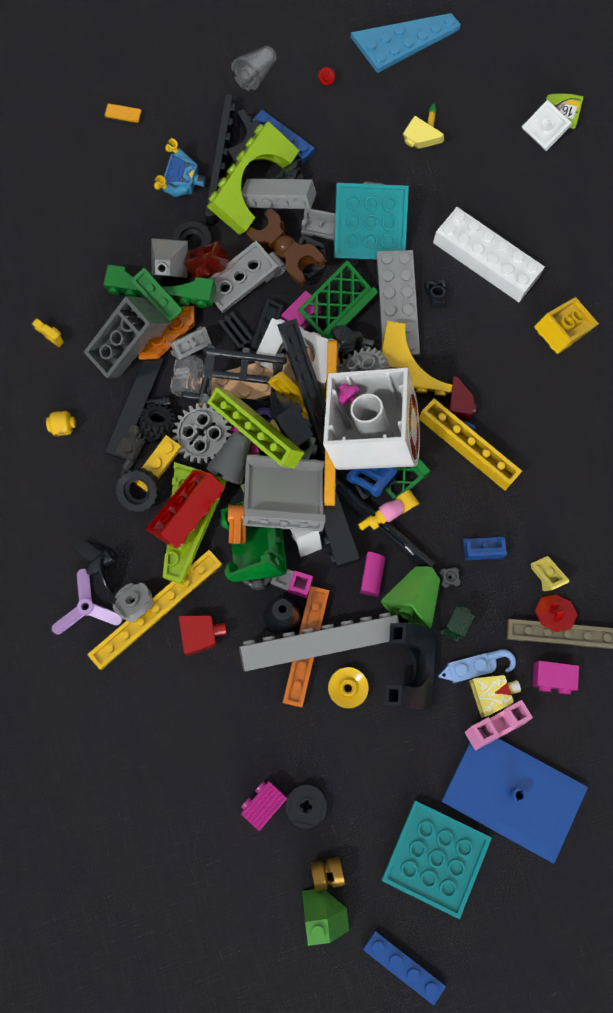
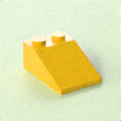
(565, 325)

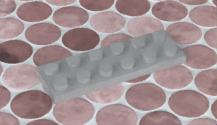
(398, 294)

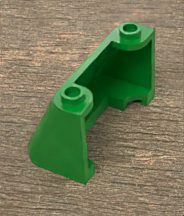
(259, 557)

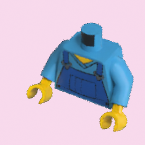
(180, 174)

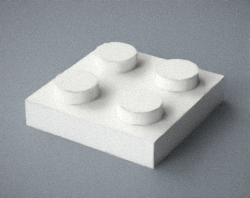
(546, 125)

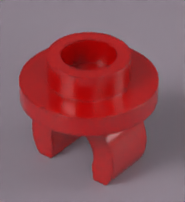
(326, 76)

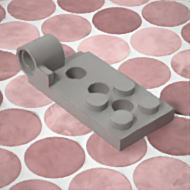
(269, 266)

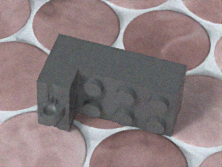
(125, 335)

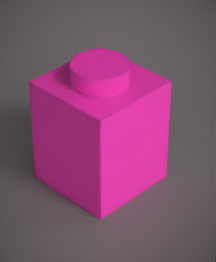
(300, 584)

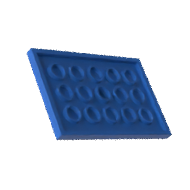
(487, 788)

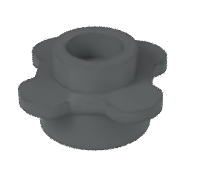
(450, 572)

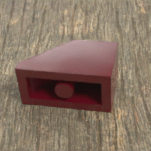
(461, 400)

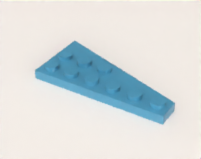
(395, 42)

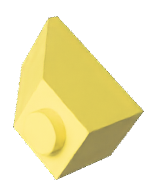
(422, 134)

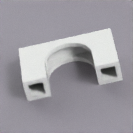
(273, 345)

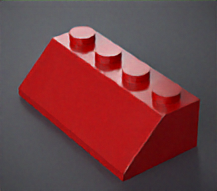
(186, 508)

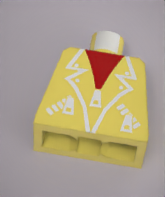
(493, 693)

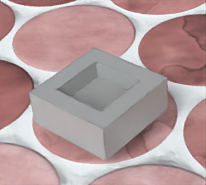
(283, 581)

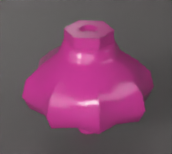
(348, 393)

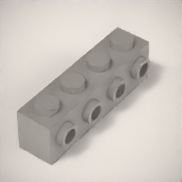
(279, 193)

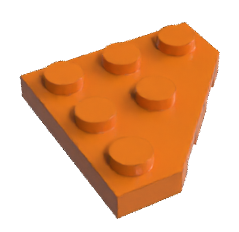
(177, 328)

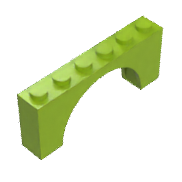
(228, 200)

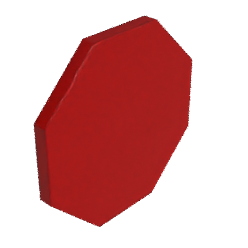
(556, 613)

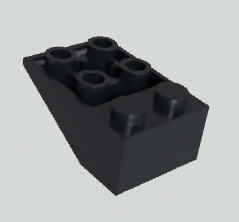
(289, 418)

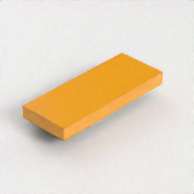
(123, 113)

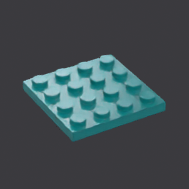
(369, 219)
(436, 859)

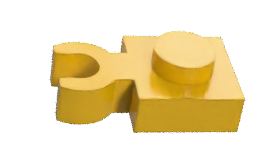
(50, 333)

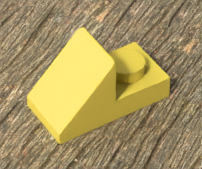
(549, 574)

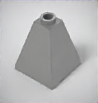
(169, 257)

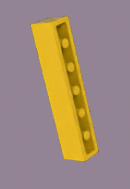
(469, 444)

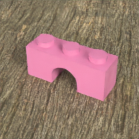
(498, 725)

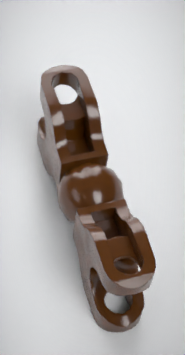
(296, 255)

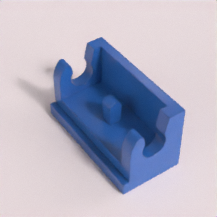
(484, 548)

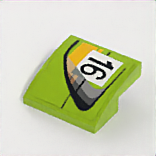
(568, 105)

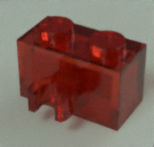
(206, 260)

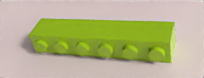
(256, 428)

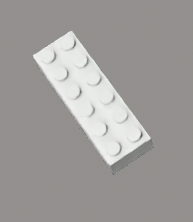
(488, 254)

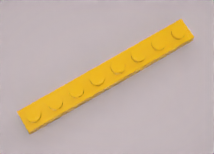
(163, 603)

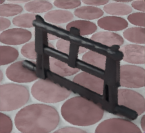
(208, 373)

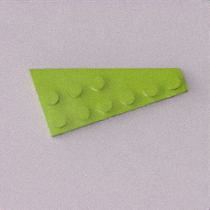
(178, 561)

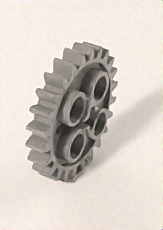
(364, 361)
(192, 420)

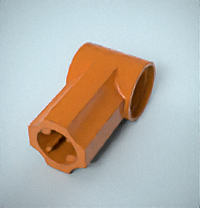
(237, 531)

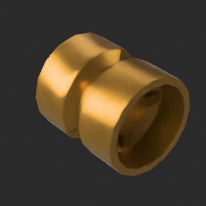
(321, 879)

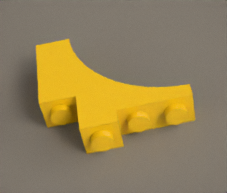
(398, 355)

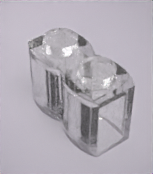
(187, 375)

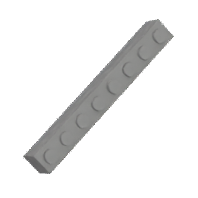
(316, 643)

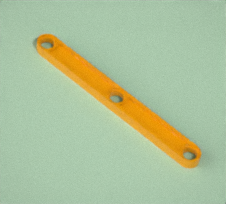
(330, 470)

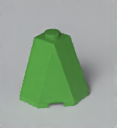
(414, 597)
(324, 917)

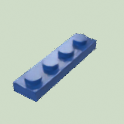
(305, 148)
(404, 967)

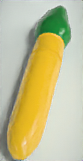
(432, 111)

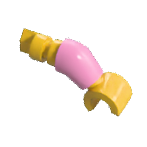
(390, 510)

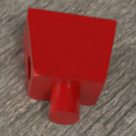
(199, 633)

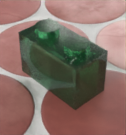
(457, 623)

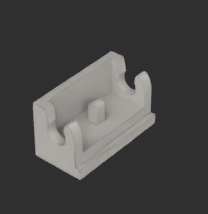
(318, 224)
(190, 343)

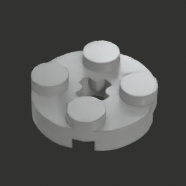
(142, 602)

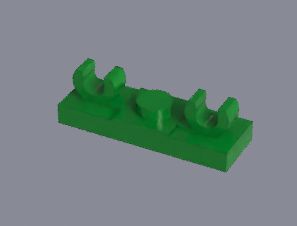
(157, 295)

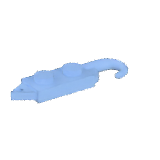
(476, 666)

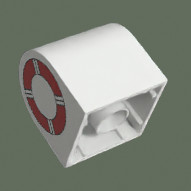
(379, 424)

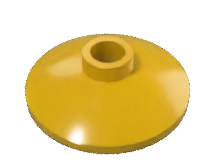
(353, 678)

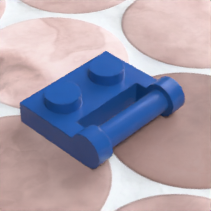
(381, 475)

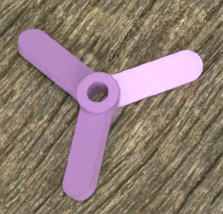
(94, 610)

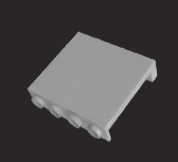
(283, 495)

